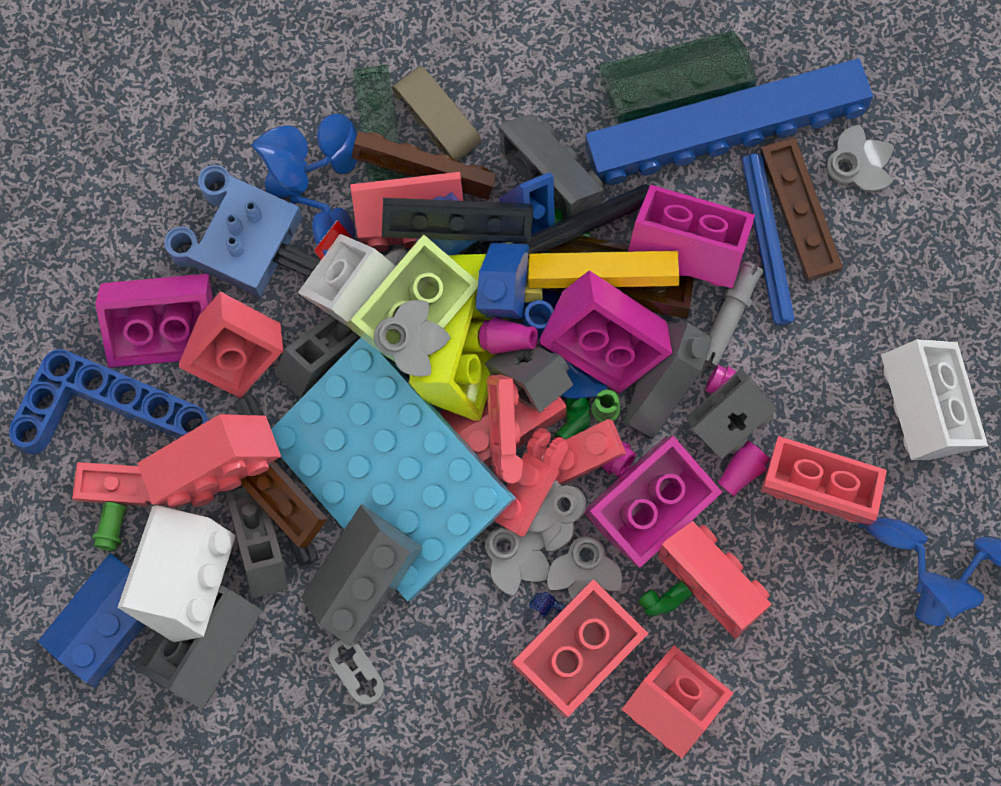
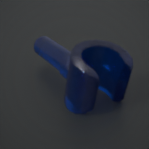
(544, 602)

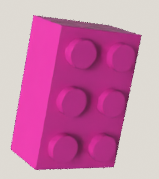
(704, 233)

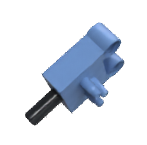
(244, 237)

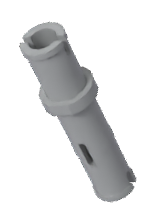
(729, 315)

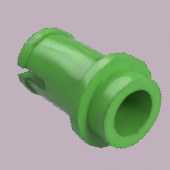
(606, 397)
(109, 526)

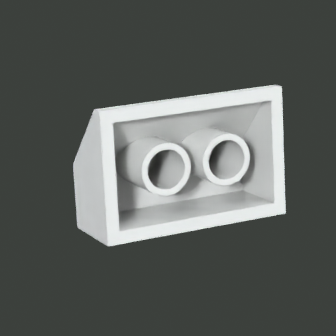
(933, 399)
(177, 573)

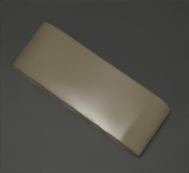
(438, 113)

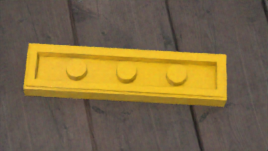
(616, 268)

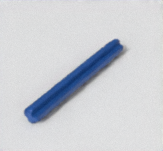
(768, 240)

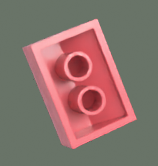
(369, 196)
(477, 432)
(824, 481)
(714, 578)

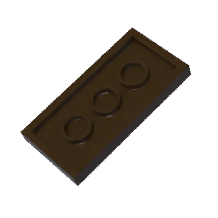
(659, 299)

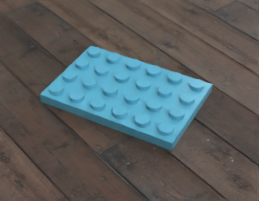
(380, 445)

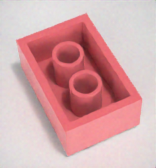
(209, 460)
(579, 648)

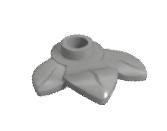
(865, 159)
(416, 338)
(554, 521)
(520, 562)
(573, 573)

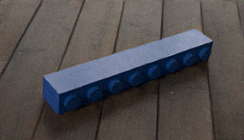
(729, 121)

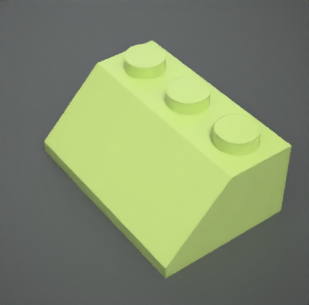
(420, 275)

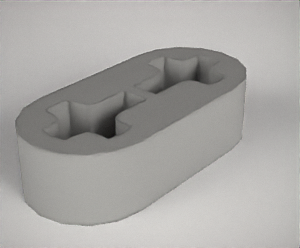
(349, 678)

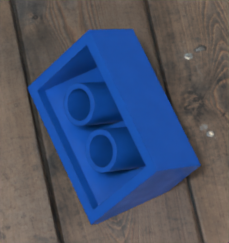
(91, 628)

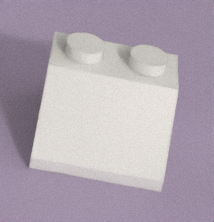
(346, 278)

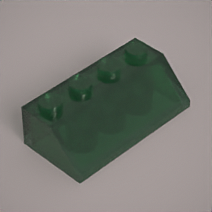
(677, 76)

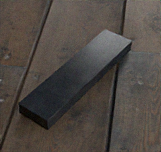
(457, 220)

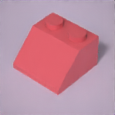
(231, 345)
(677, 701)

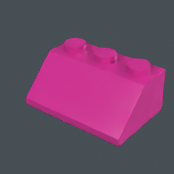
(150, 317)
(606, 333)
(652, 501)

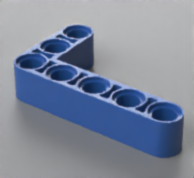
(107, 396)

